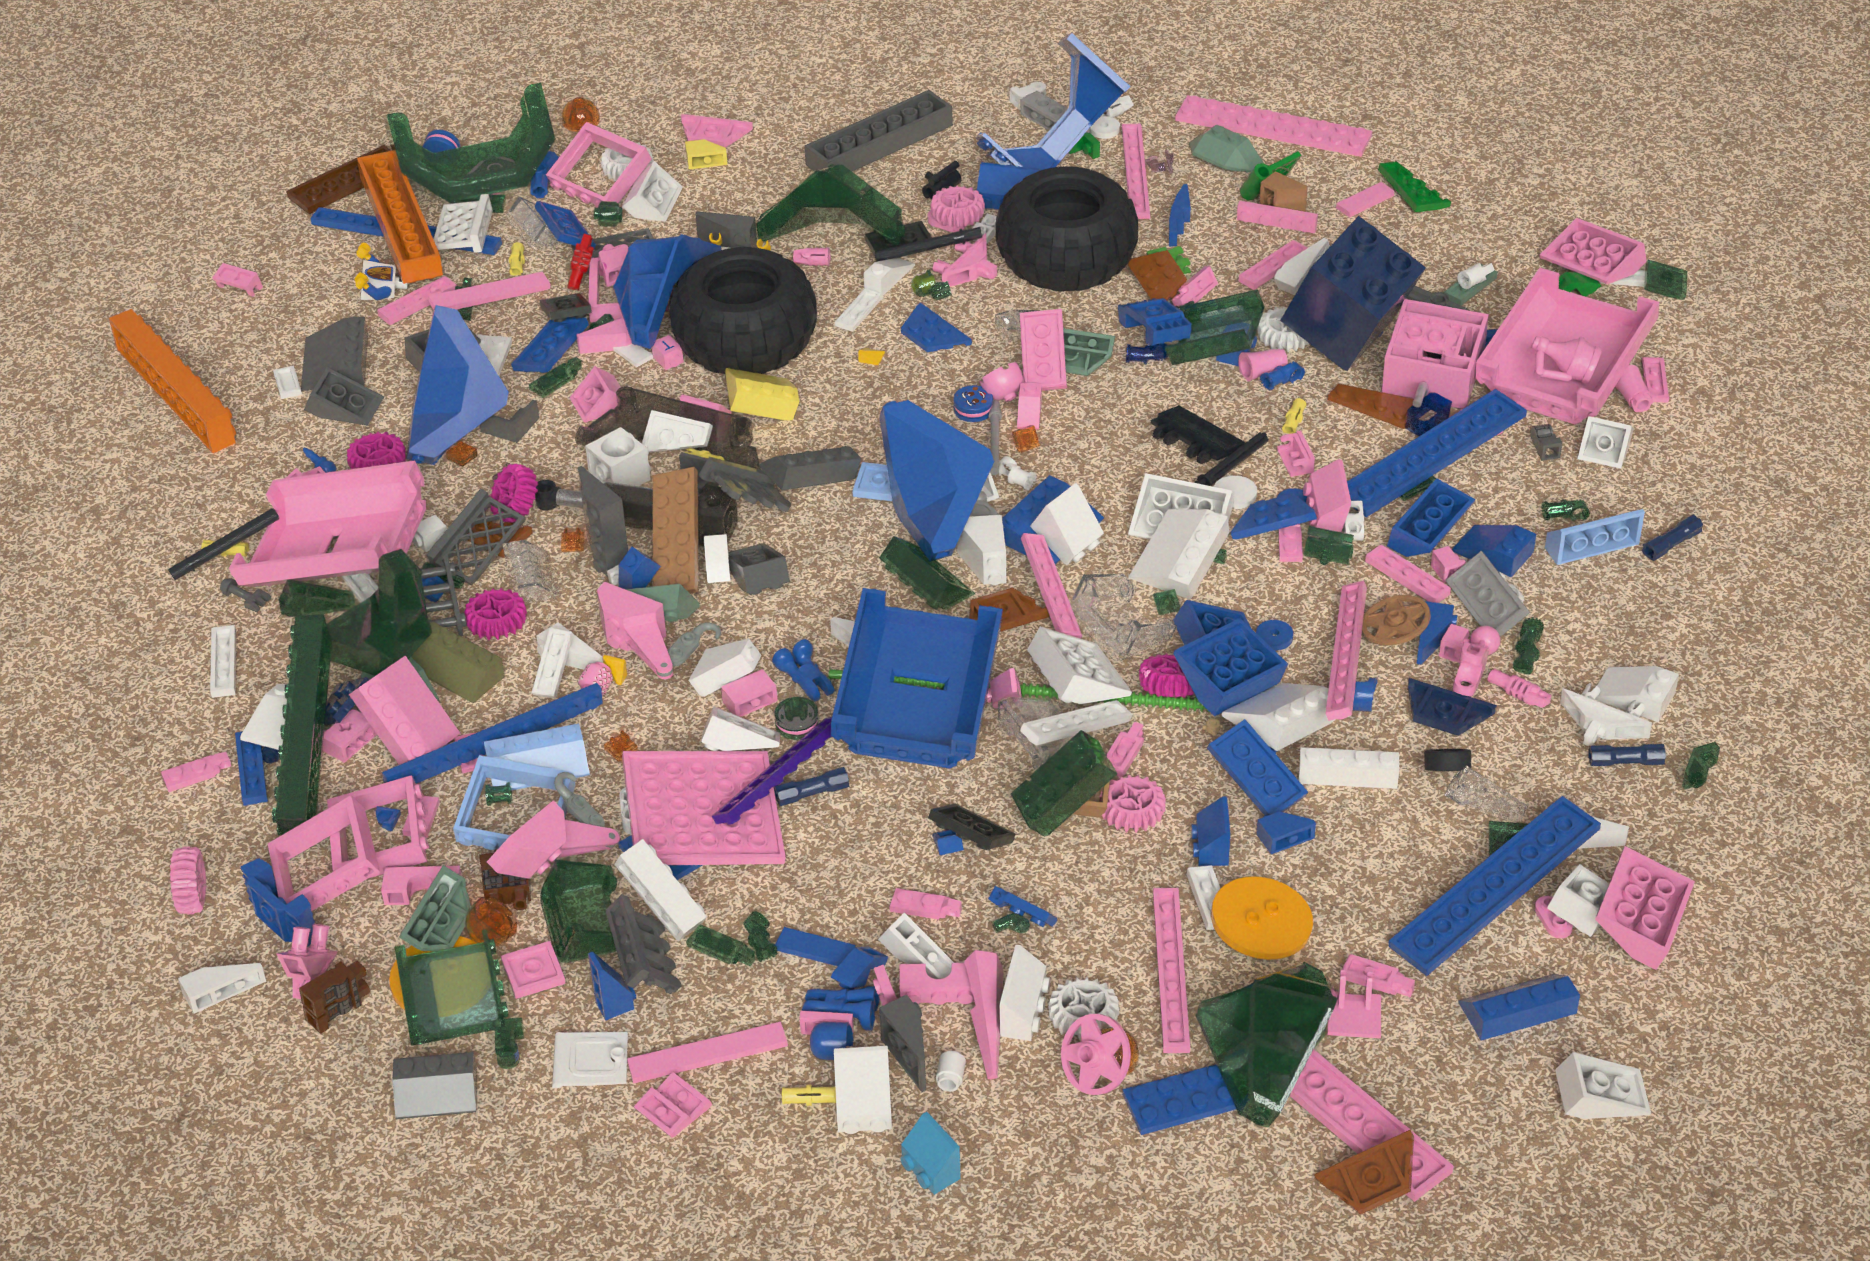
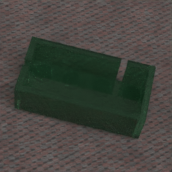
(1063, 783)

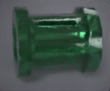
(1527, 656)
(491, 790)

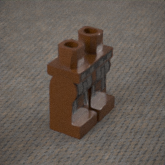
(504, 887)
(333, 994)

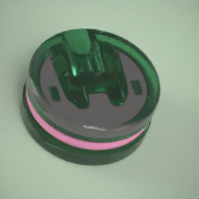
(795, 717)

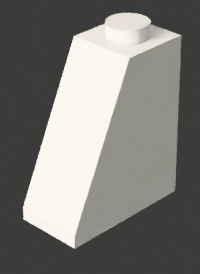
(724, 665)

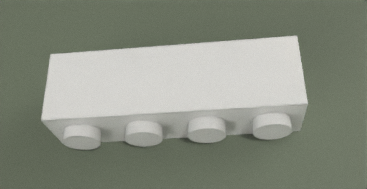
(1349, 767)
(660, 890)

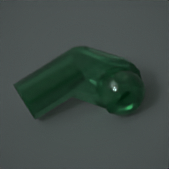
(1013, 922)

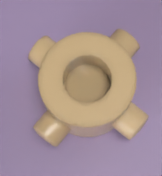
(1212, 726)

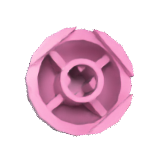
(1003, 382)

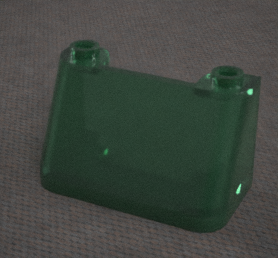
(575, 909)

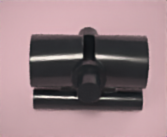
(943, 179)

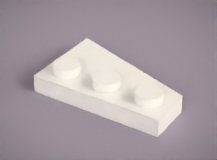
(673, 432)

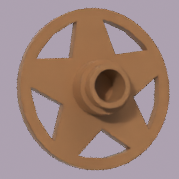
(1396, 620)

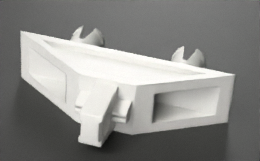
(1603, 720)

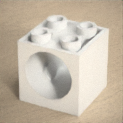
(618, 459)

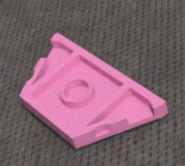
(716, 130)

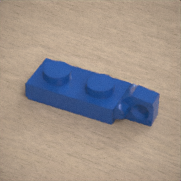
(1019, 906)

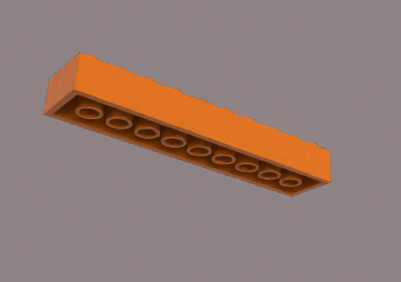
(400, 218)
(173, 381)

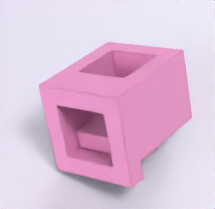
(1445, 562)
(1453, 642)

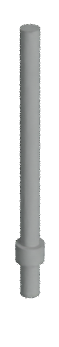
(995, 416)

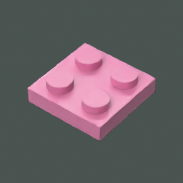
(533, 969)

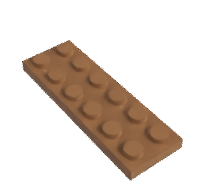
(676, 528)

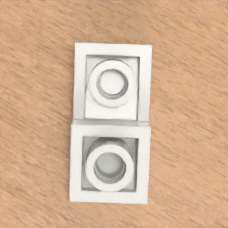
(987, 226)
(717, 558)

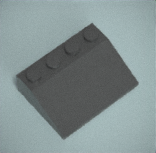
(338, 347)
(603, 522)

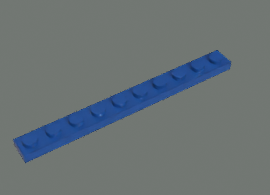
(369, 225)
(473, 745)

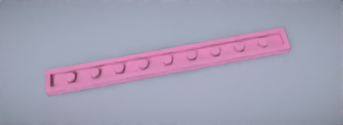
(1346, 651)

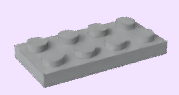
(1487, 594)

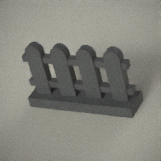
(745, 482)
(640, 947)

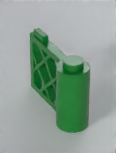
(1251, 187)

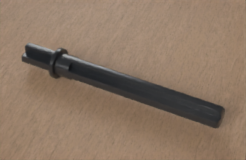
(928, 244)
(1233, 460)
(233, 538)

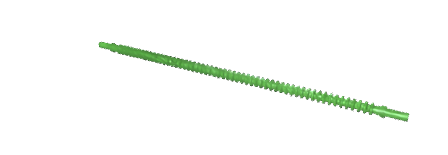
(1049, 691)

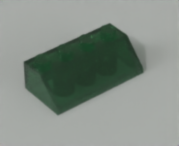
(926, 577)

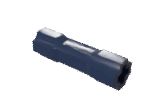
(1682, 531)
(1645, 754)
(827, 782)

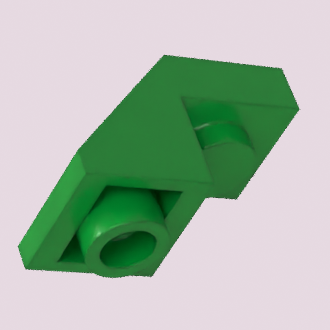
(1088, 144)
(1585, 285)

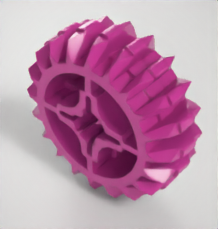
(376, 450)
(514, 489)
(495, 613)
(1164, 677)

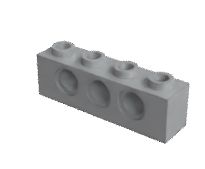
(1042, 109)

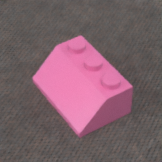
(1328, 496)

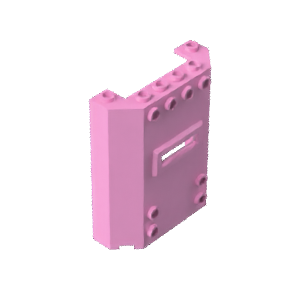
(1562, 317)
(367, 507)

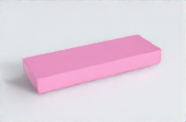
(1365, 199)
(1655, 378)

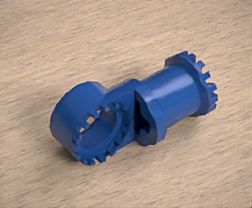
(1282, 375)

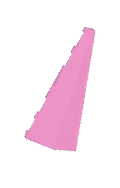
(987, 987)

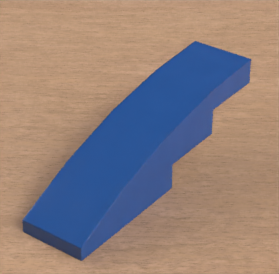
(1179, 214)

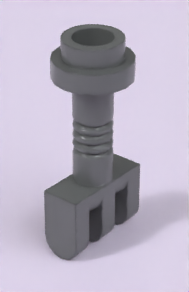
(251, 600)

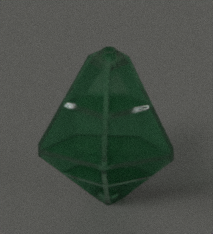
(833, 197)
(387, 623)
(1266, 1036)

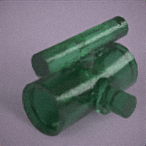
(1329, 546)

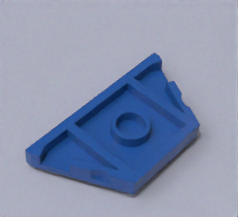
(932, 331)
(1273, 515)

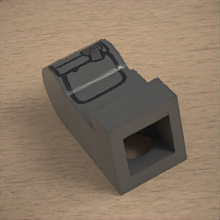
(1543, 438)

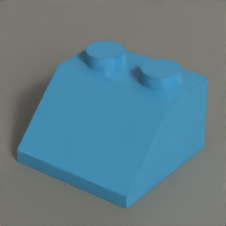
(931, 1155)

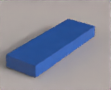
(813, 946)

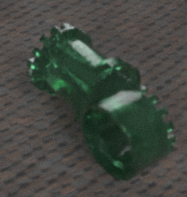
(1565, 509)
(1529, 632)
(759, 937)

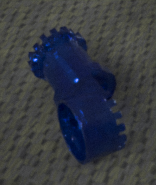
(1142, 354)

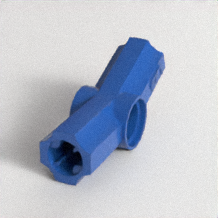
(539, 181)

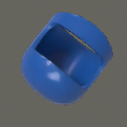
(1364, 695)
(830, 1036)

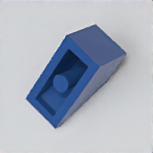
(636, 570)
(1284, 831)

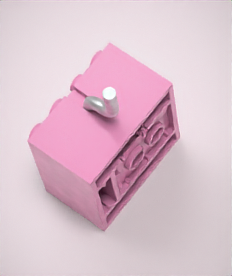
(1452, 344)

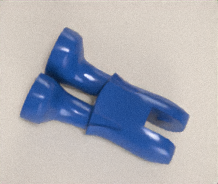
(808, 675)
(859, 1002)

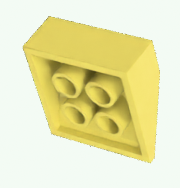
(761, 394)

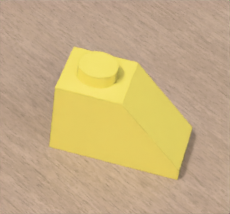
(704, 154)

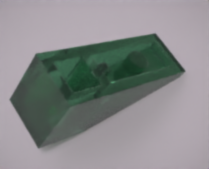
(313, 599)

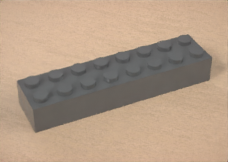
(881, 133)

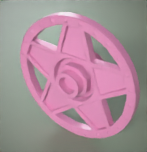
(1095, 1054)

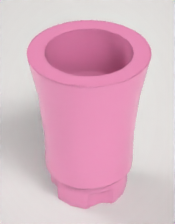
(1256, 363)
(1634, 389)

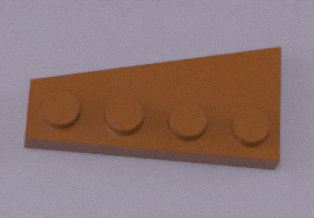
(1376, 404)

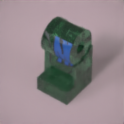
(506, 1036)

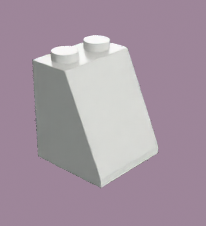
(1069, 526)
(984, 548)
(862, 1089)

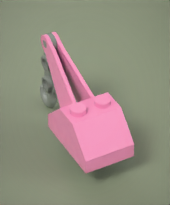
(639, 626)
(553, 837)

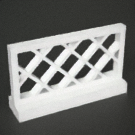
(477, 225)

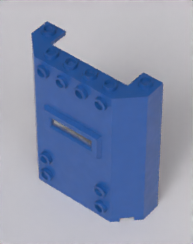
(910, 720)

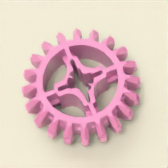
(957, 206)
(1134, 803)
(188, 880)

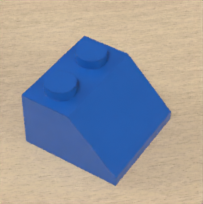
(1212, 834)

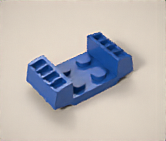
(1160, 317)
(271, 908)

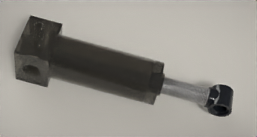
(715, 508)

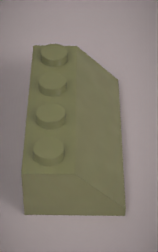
(458, 664)

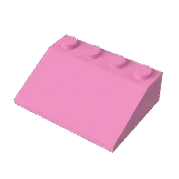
(1596, 252)
(404, 712)
(1644, 906)

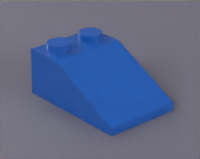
(1503, 545)

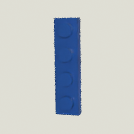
(251, 771)

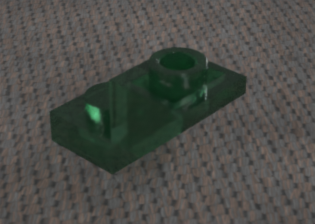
(1699, 764)

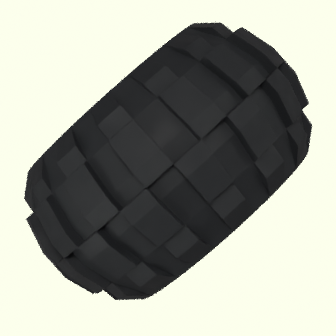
(1066, 228)
(743, 310)

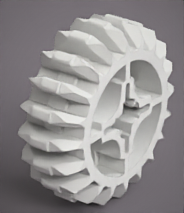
(615, 162)
(1276, 333)
(1086, 999)

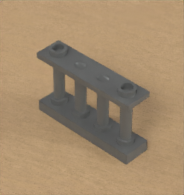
(448, 570)

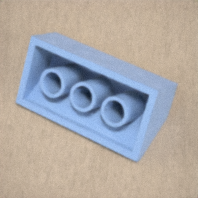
(1595, 537)
(550, 748)

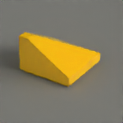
(870, 356)
(617, 667)

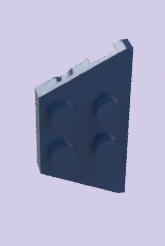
(340, 701)
(1445, 708)

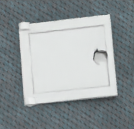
(587, 1056)

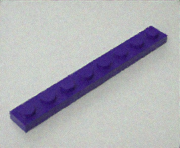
(774, 774)

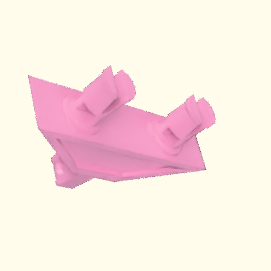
(967, 266)
(307, 963)

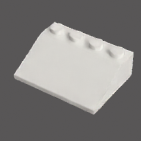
(1165, 493)
(1181, 550)
(1076, 668)
(1283, 713)

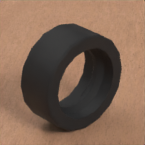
(1447, 759)

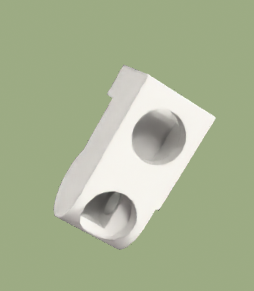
(1019, 93)
(1355, 522)

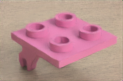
(1356, 1013)

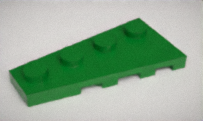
(1412, 189)

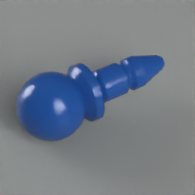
(327, 466)

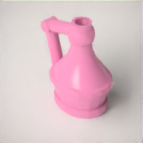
(1574, 359)

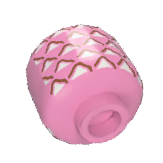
(596, 673)

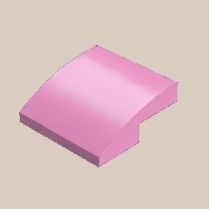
(673, 1105)

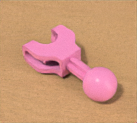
(1473, 658)

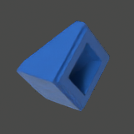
(947, 842)

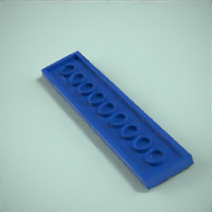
(1434, 451)
(1494, 885)

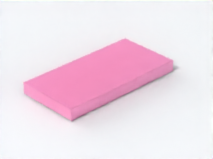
(1043, 349)

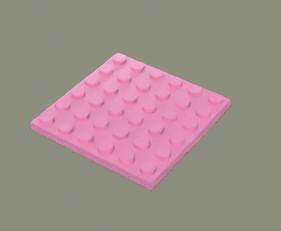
(679, 791)

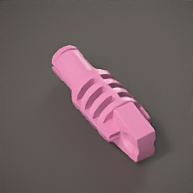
(1520, 688)

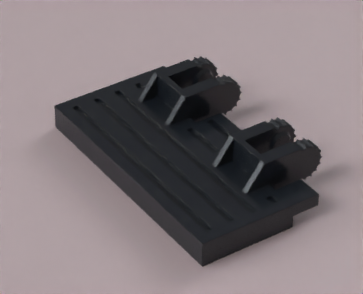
(1203, 437)

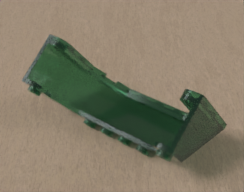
(479, 167)

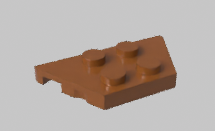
(1158, 274)
(1016, 608)
(1373, 1175)

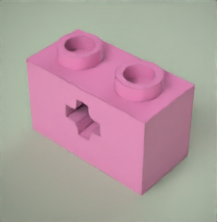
(348, 736)

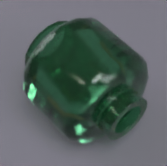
(608, 214)

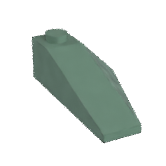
(675, 598)

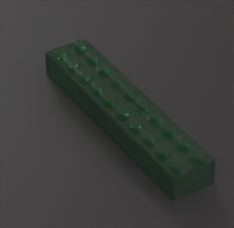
(304, 723)

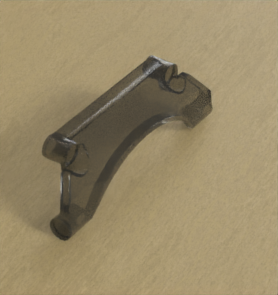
(729, 436)

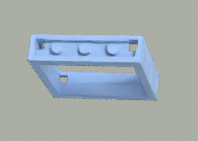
(507, 771)

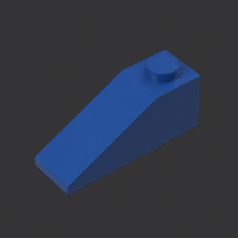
(1431, 637)
(610, 989)

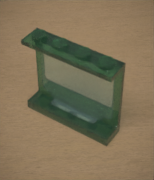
(1218, 327)
(451, 991)

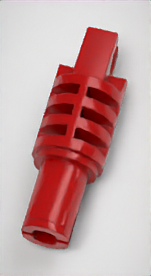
(580, 262)

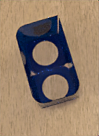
(1430, 402)

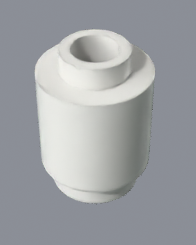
(950, 1070)

